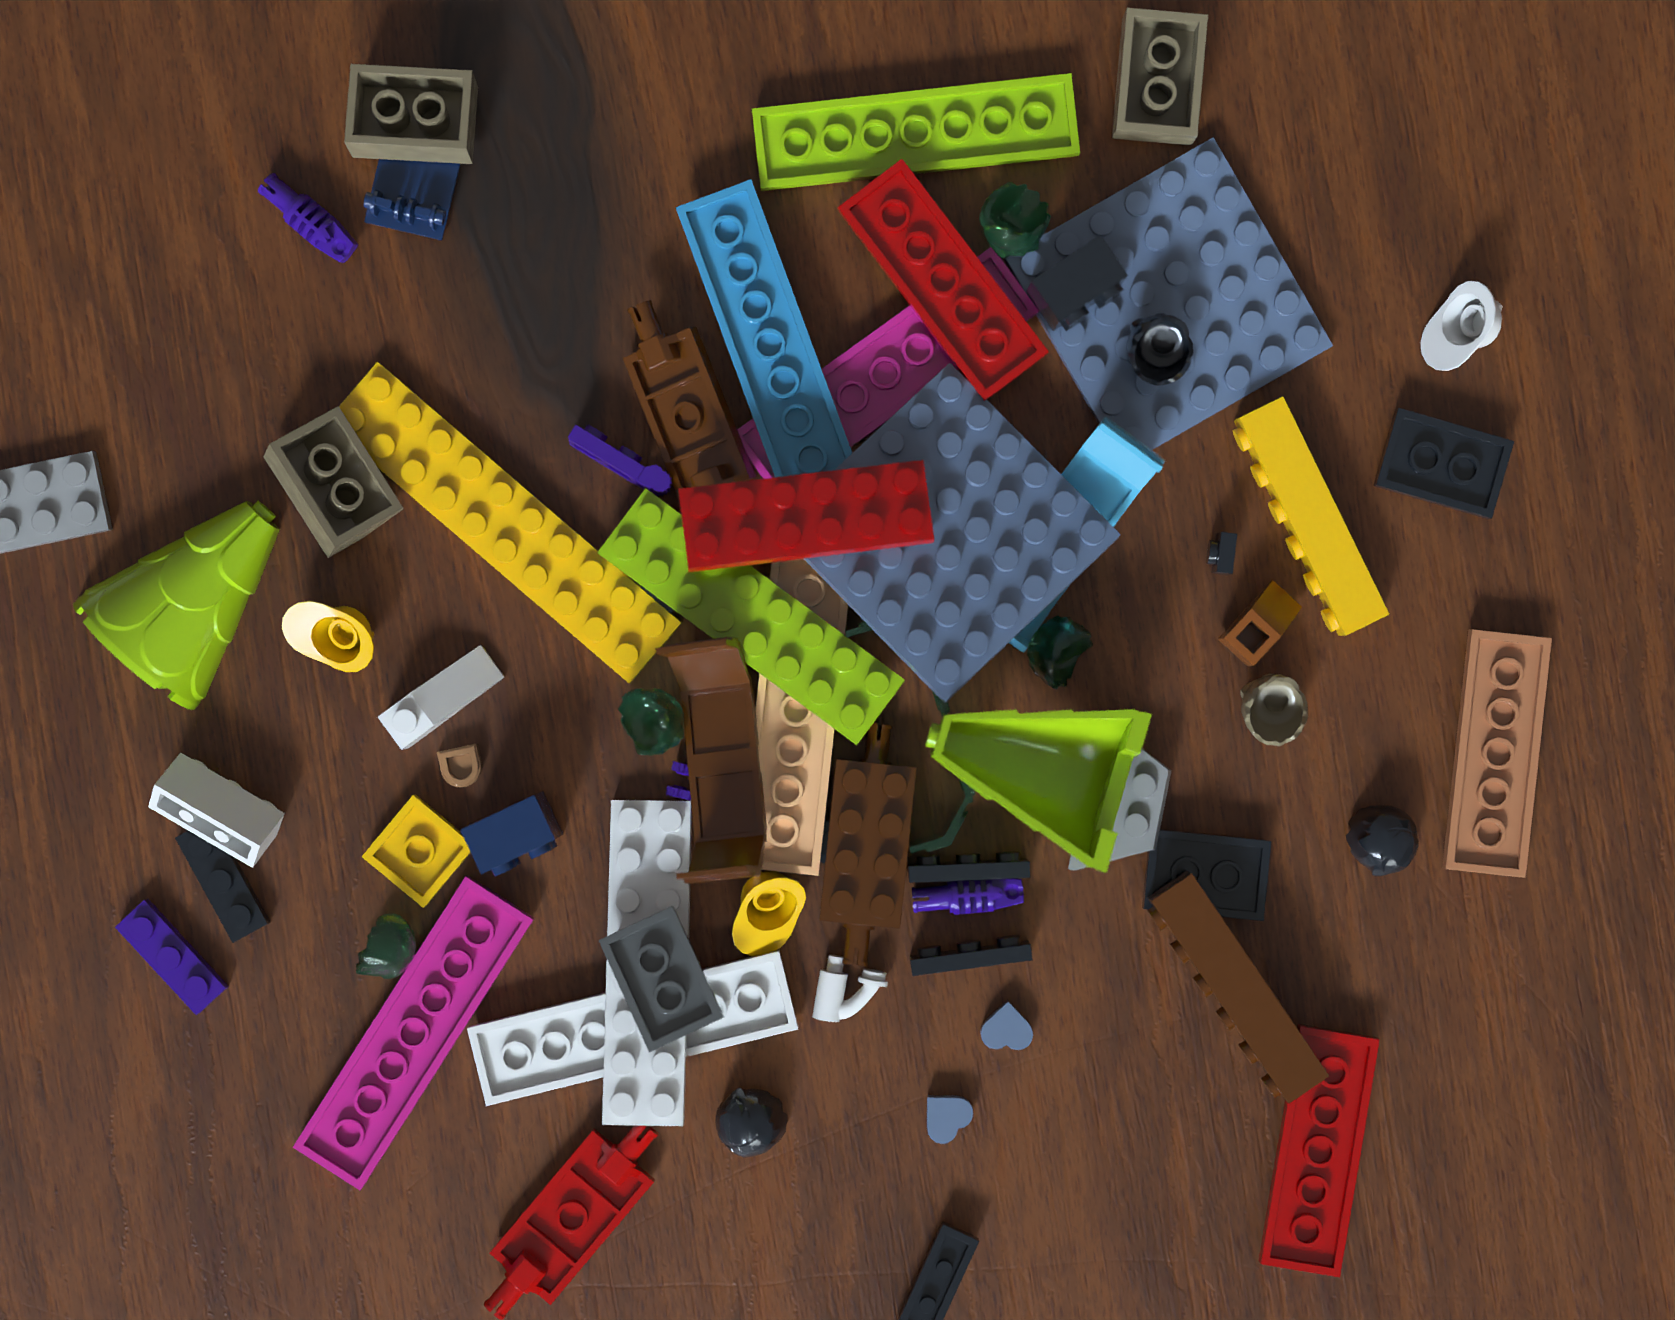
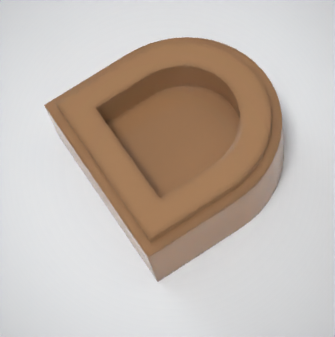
(461, 765)

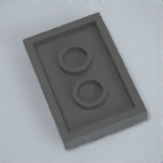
(661, 978)

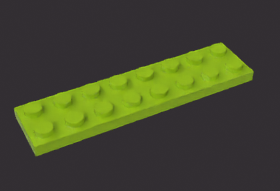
(923, 127)
(773, 628)

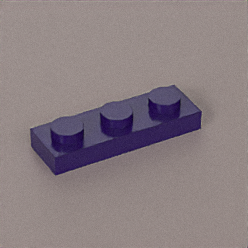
(171, 956)

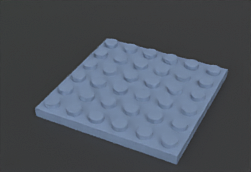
(1195, 255)
(1002, 529)

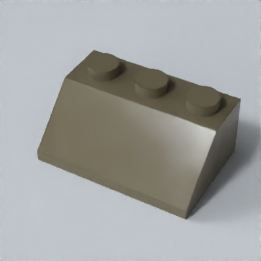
(332, 481)

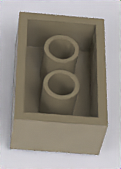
(1159, 76)
(411, 114)

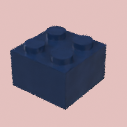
(512, 832)

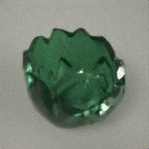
(1014, 220)
(1055, 650)
(652, 720)
(388, 948)

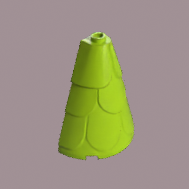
(183, 602)
(1048, 769)

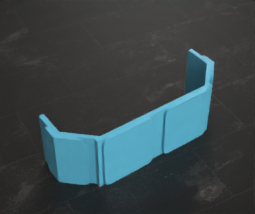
(1109, 475)

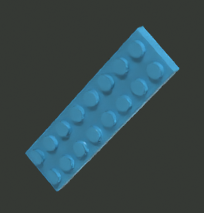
(764, 331)

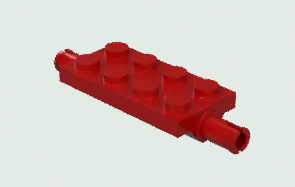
(571, 1218)

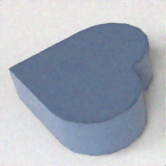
(1007, 1028)
(946, 1116)

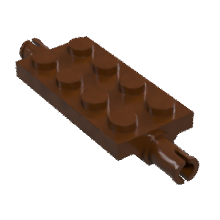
(685, 405)
(867, 844)

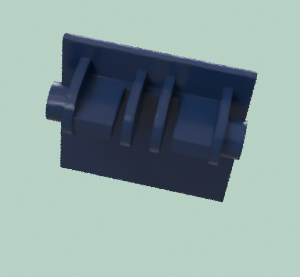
(412, 196)

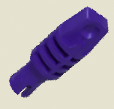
(309, 219)
(970, 896)

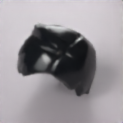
(1159, 348)
(1383, 839)
(750, 1122)

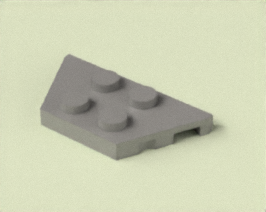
(1139, 809)

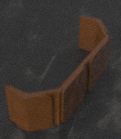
(720, 759)

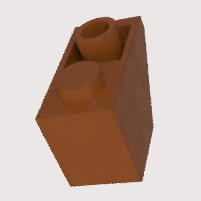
(1260, 624)

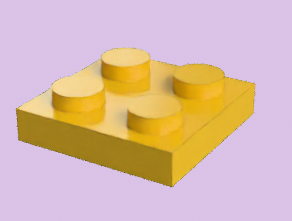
(418, 851)

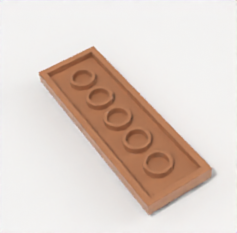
(1497, 753)

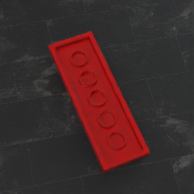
(942, 280)
(806, 515)
(1320, 1157)

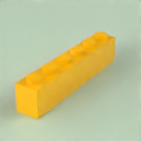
(1310, 517)

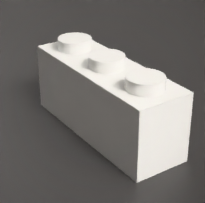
(216, 809)

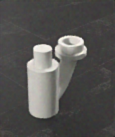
(831, 987)

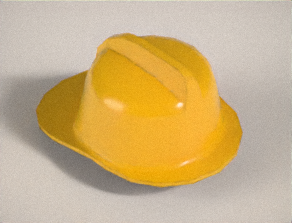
(330, 634)
(767, 913)

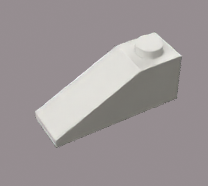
(440, 697)

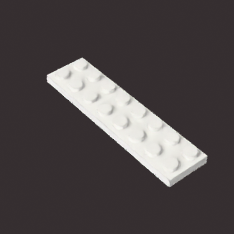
(646, 851)
(566, 1040)

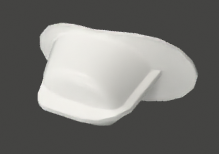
(1461, 326)

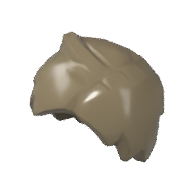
(1274, 709)

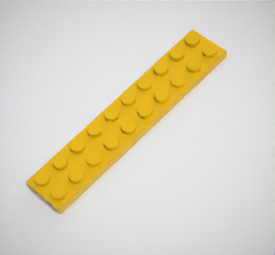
(507, 524)

